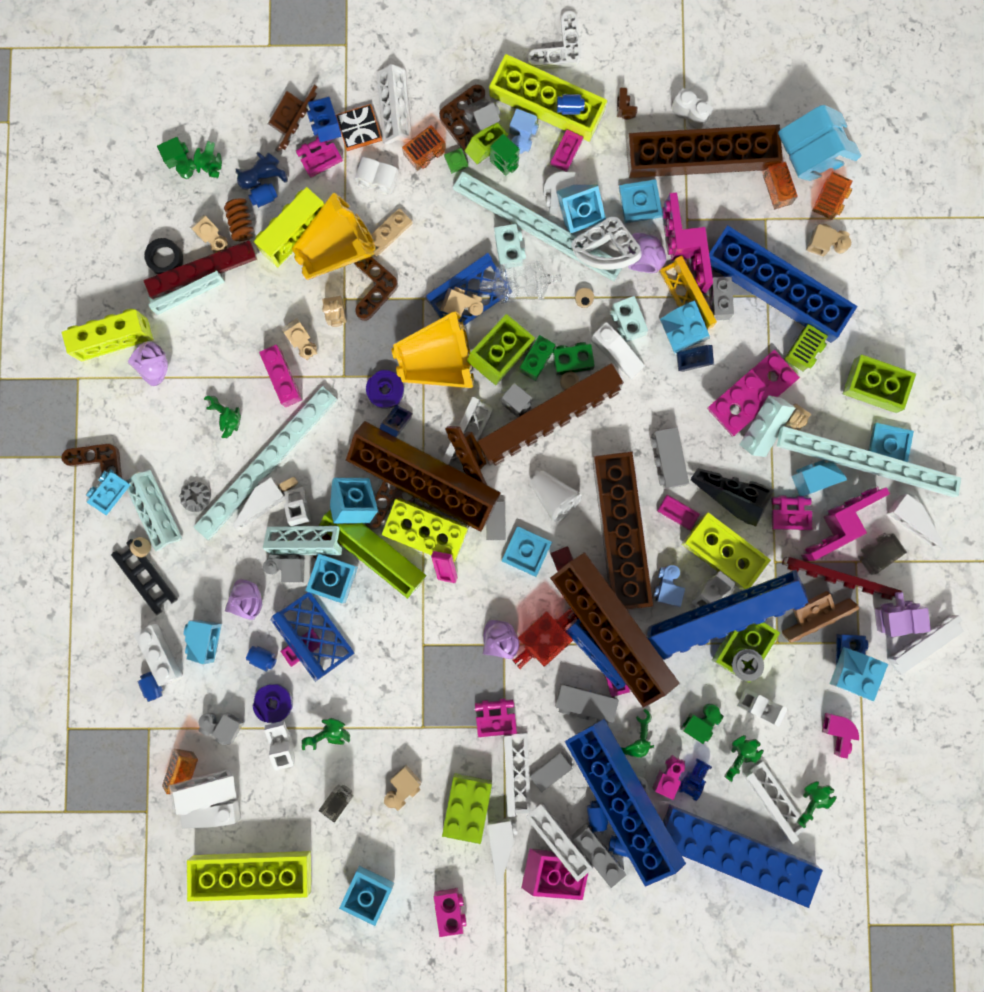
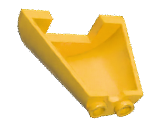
(333, 240)
(436, 355)

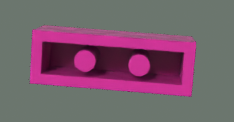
(280, 376)

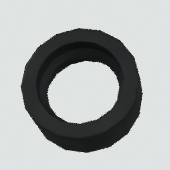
(154, 246)

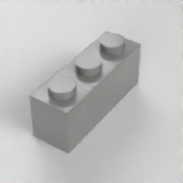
(669, 458)
(586, 703)
(598, 855)

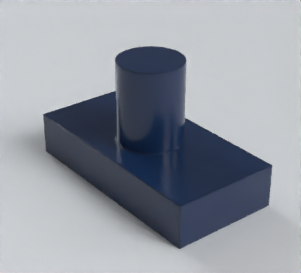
(695, 358)
(396, 421)

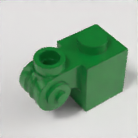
(175, 154)
(702, 728)

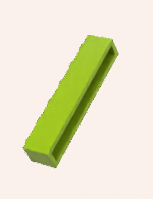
(377, 555)

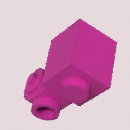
(668, 781)

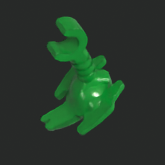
(208, 161)
(228, 418)
(332, 731)
(640, 746)
(745, 749)
(819, 799)

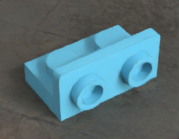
(107, 492)

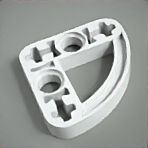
(612, 234)

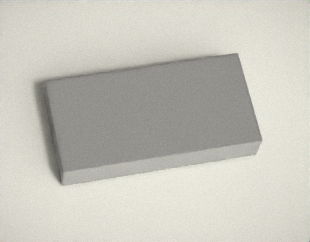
(496, 524)
(551, 772)

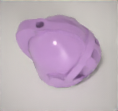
(652, 252)
(149, 362)
(244, 600)
(500, 639)

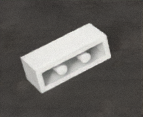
(158, 654)
(202, 792)

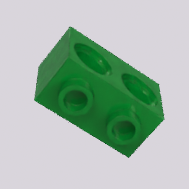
(504, 155)
(537, 358)
(575, 364)

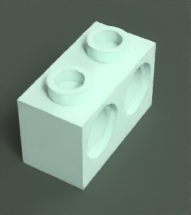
(507, 246)
(633, 318)

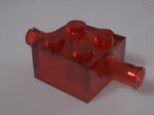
(544, 651)

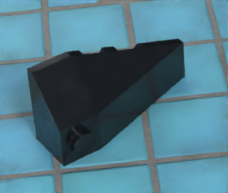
(741, 499)

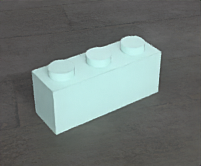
(766, 426)

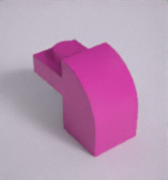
(844, 730)

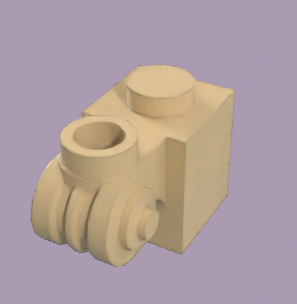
(208, 232)
(824, 237)
(457, 300)
(334, 311)
(299, 338)
(798, 418)
(406, 784)

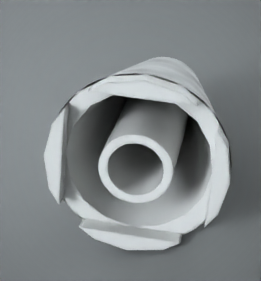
(554, 495)

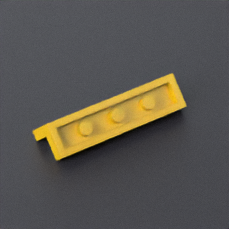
(691, 288)

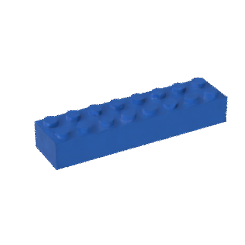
(780, 284)
(728, 614)
(625, 803)
(742, 856)

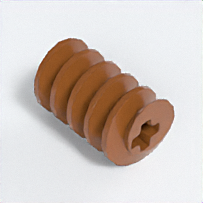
(237, 219)

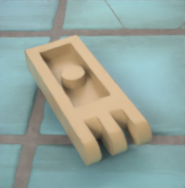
(390, 230)

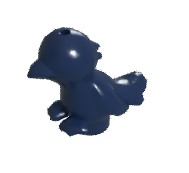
(263, 168)

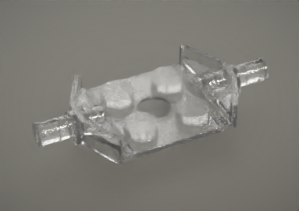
(505, 282)

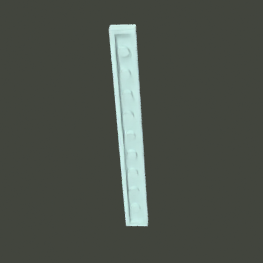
(525, 219)
(868, 461)
(265, 463)

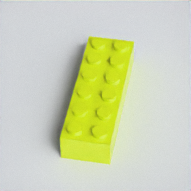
(537, 94)
(249, 876)

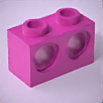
(445, 912)

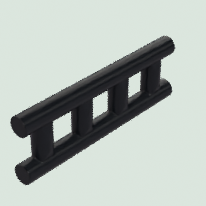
(143, 589)

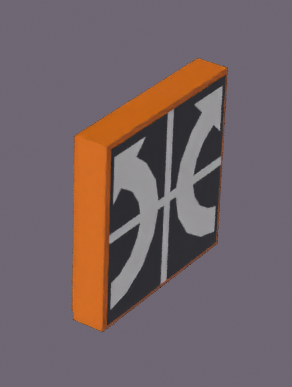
(358, 127)

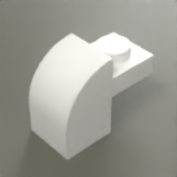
(554, 183)
(296, 507)
(713, 589)
(762, 707)
(281, 745)

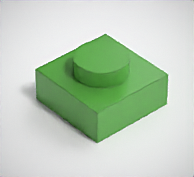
(456, 160)

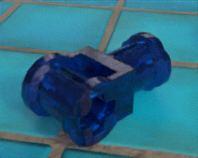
(695, 780)

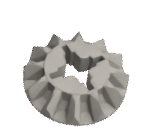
(203, 498)
(748, 674)

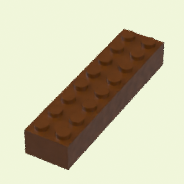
(703, 151)
(550, 414)
(422, 476)
(622, 529)
(614, 630)

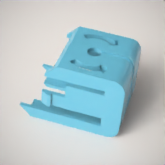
(816, 142)

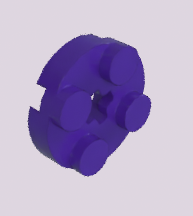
(378, 381)
(261, 702)

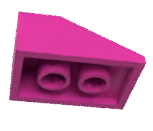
(550, 878)

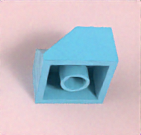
(581, 206)
(685, 327)
(812, 479)
(352, 500)
(331, 578)
(201, 640)
(858, 674)
(367, 895)

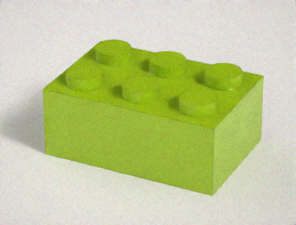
(500, 349)
(879, 383)
(755, 637)
(467, 808)

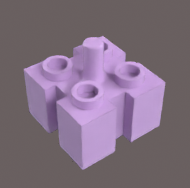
(902, 618)

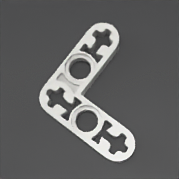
(563, 52)

